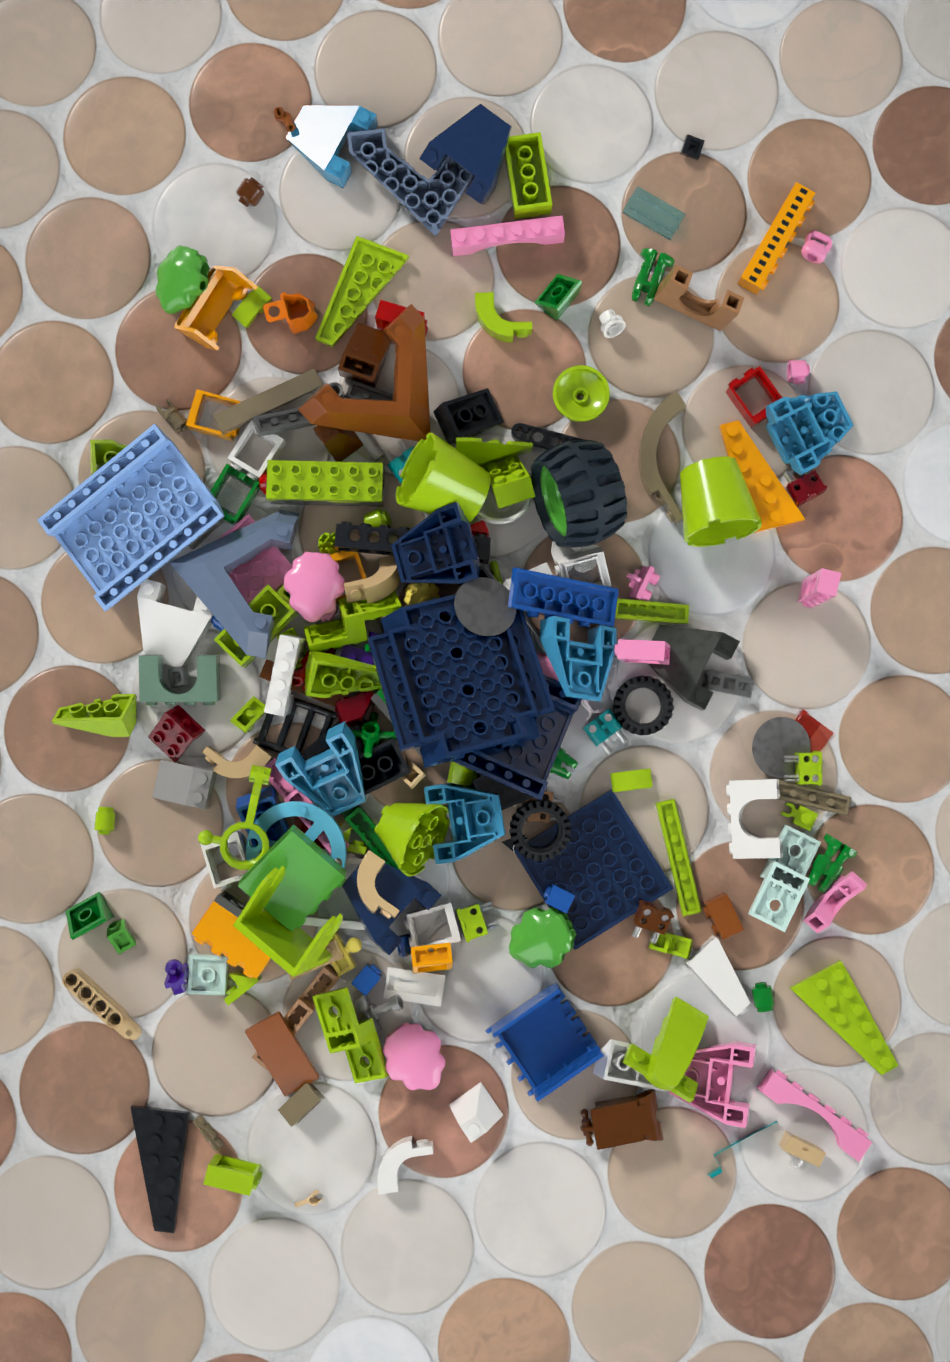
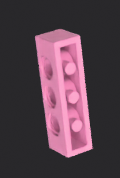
(819, 587)

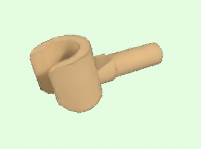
(312, 1200)

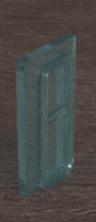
(653, 213)

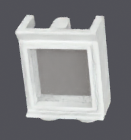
(585, 566)

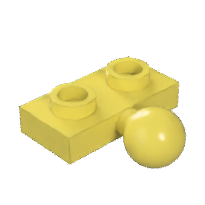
(346, 963)

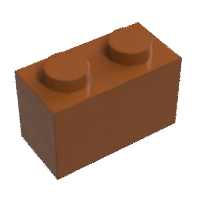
(722, 916)

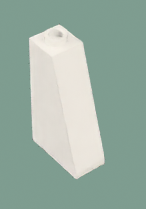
(718, 974)

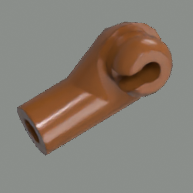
(285, 118)

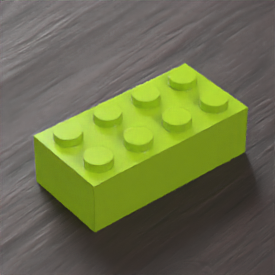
(527, 176)

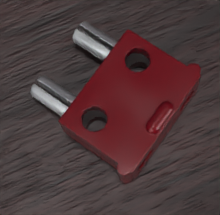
(805, 487)

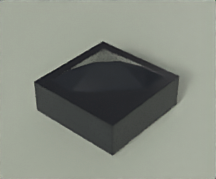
(692, 147)

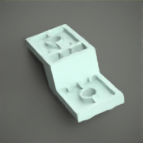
(784, 879)

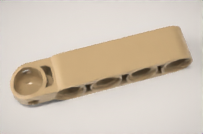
(126, 1024)

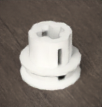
(611, 323)

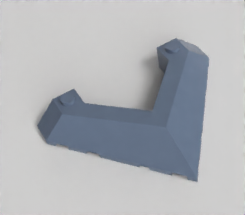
(426, 199)
(208, 570)

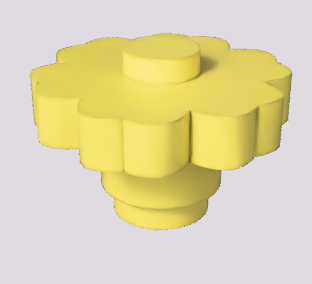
(420, 592)

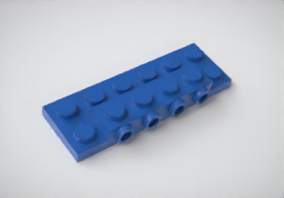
(562, 597)

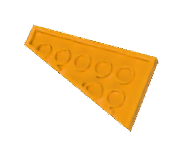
(766, 490)

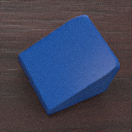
(404, 947)

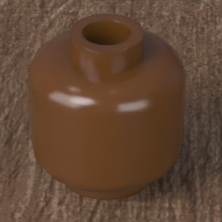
(250, 192)

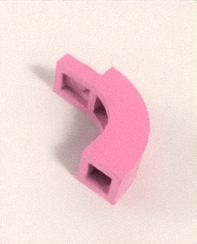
(828, 903)

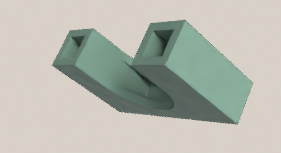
(154, 689)

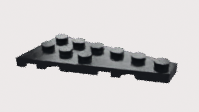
(162, 1148)

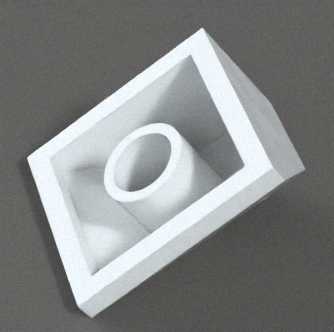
(475, 1112)

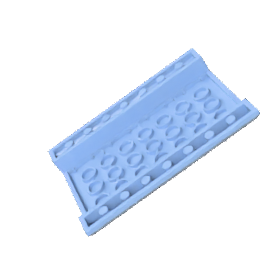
(132, 516)

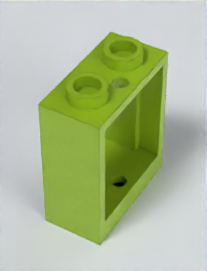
(233, 1174)

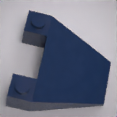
(476, 144)
(398, 891)

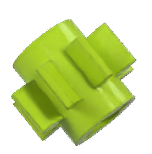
(327, 543)

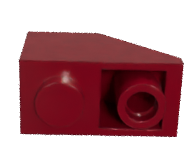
(354, 708)

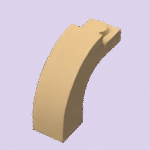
(376, 586)
(237, 769)
(366, 876)

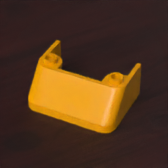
(209, 308)

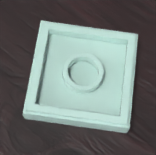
(207, 974)

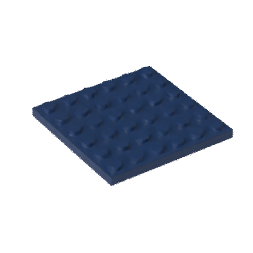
(602, 866)

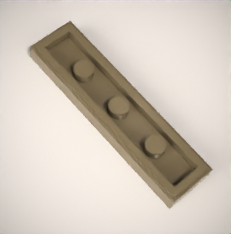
(814, 798)

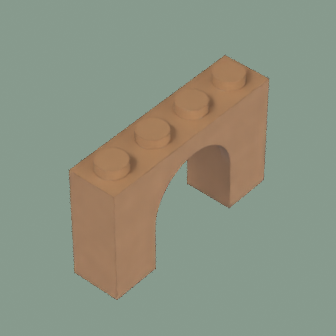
(714, 313)

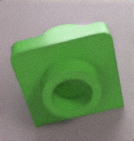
(120, 936)

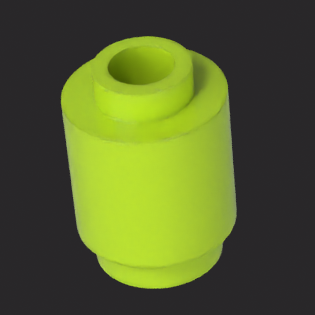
(105, 820)

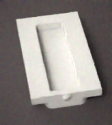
(416, 988)

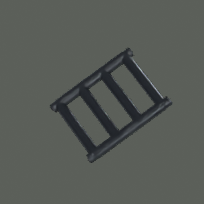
(312, 709)

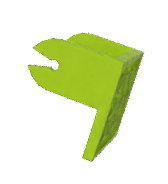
(290, 950)

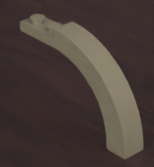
(648, 469)

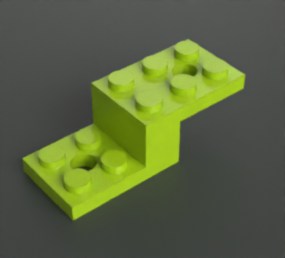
(351, 625)
(348, 1034)

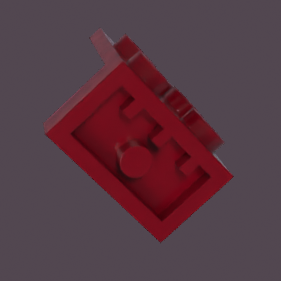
(175, 732)

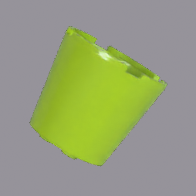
(441, 476)
(716, 503)

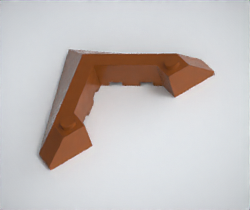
(407, 414)

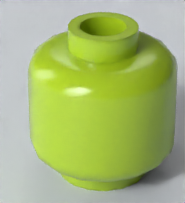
(377, 517)

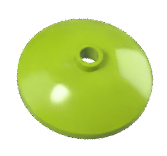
(581, 381)

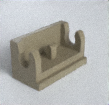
(301, 1104)

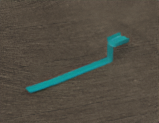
(718, 1170)

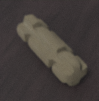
(208, 1133)

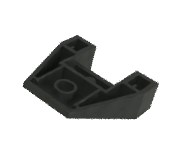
(688, 657)

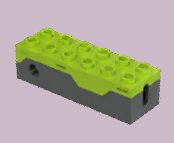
(323, 483)

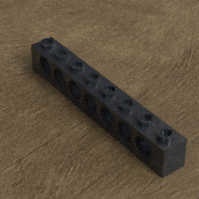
(383, 546)

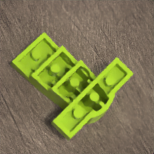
(672, 1050)

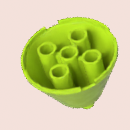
(411, 832)

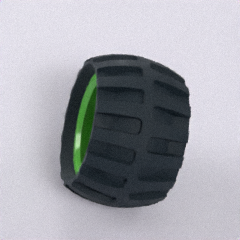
(579, 493)

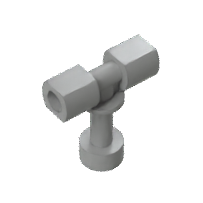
(372, 1011)

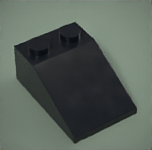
(467, 415)

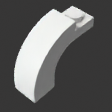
(400, 1151)

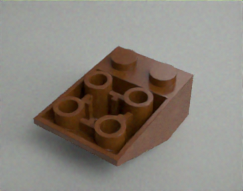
(364, 355)

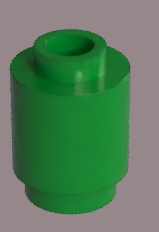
(763, 997)

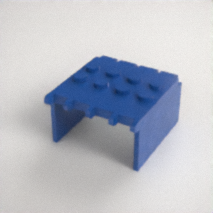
(546, 1041)

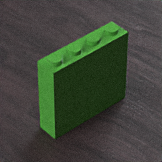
(307, 880)

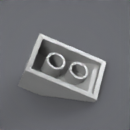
(184, 784)

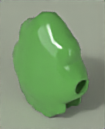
(181, 279)
(542, 938)

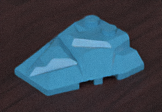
(807, 428)

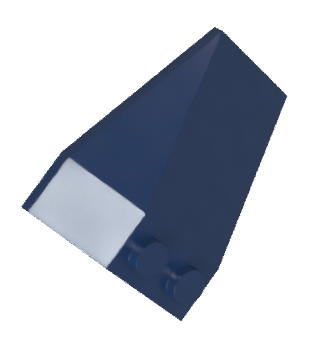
(438, 549)

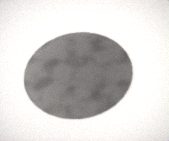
(484, 606)
(778, 739)

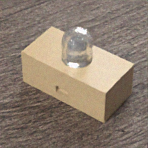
(801, 1151)

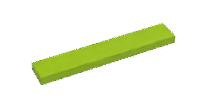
(678, 857)

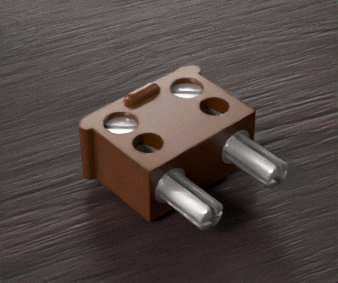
(653, 918)

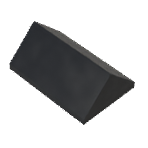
(383, 766)

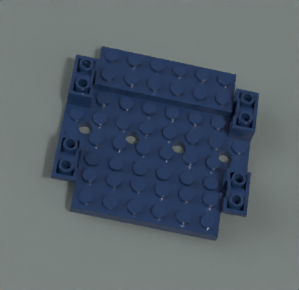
(426, 682)

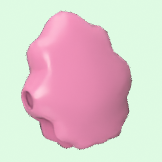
(314, 585)
(414, 1057)

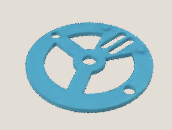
(322, 820)

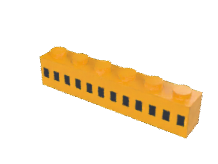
(776, 238)

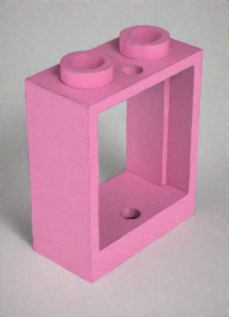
(643, 651)

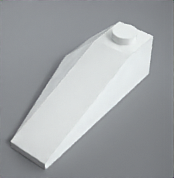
(612, 1068)

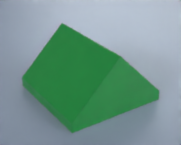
(559, 295)
(88, 915)

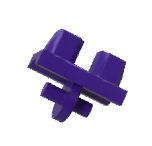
(176, 976)

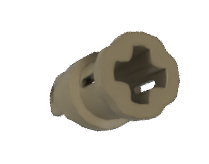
(173, 417)

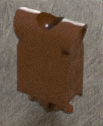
(623, 1121)

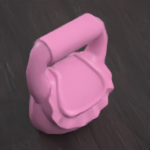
(813, 250)

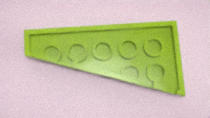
(361, 280)
(839, 1004)

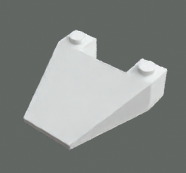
(170, 629)

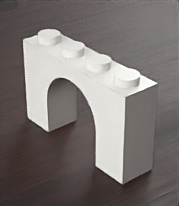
(279, 695)
(743, 843)

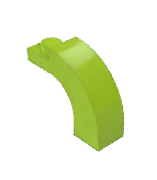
(494, 324)

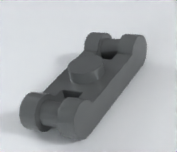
(728, 683)

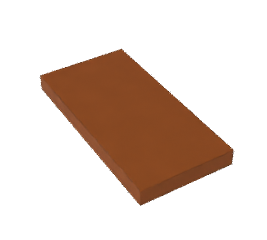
(281, 1053)

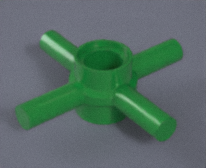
(372, 734)

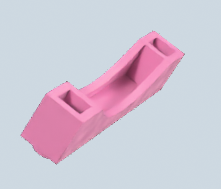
(476, 238)
(782, 1091)

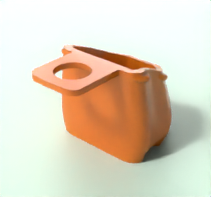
(295, 309)

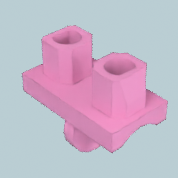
(639, 582)

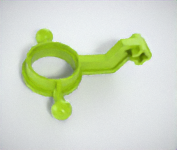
(259, 775)

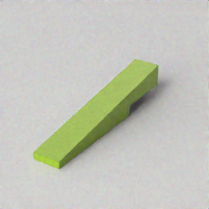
(651, 611)

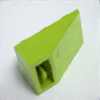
(509, 482)

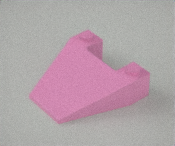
(713, 1071)

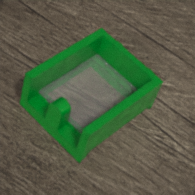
(234, 493)

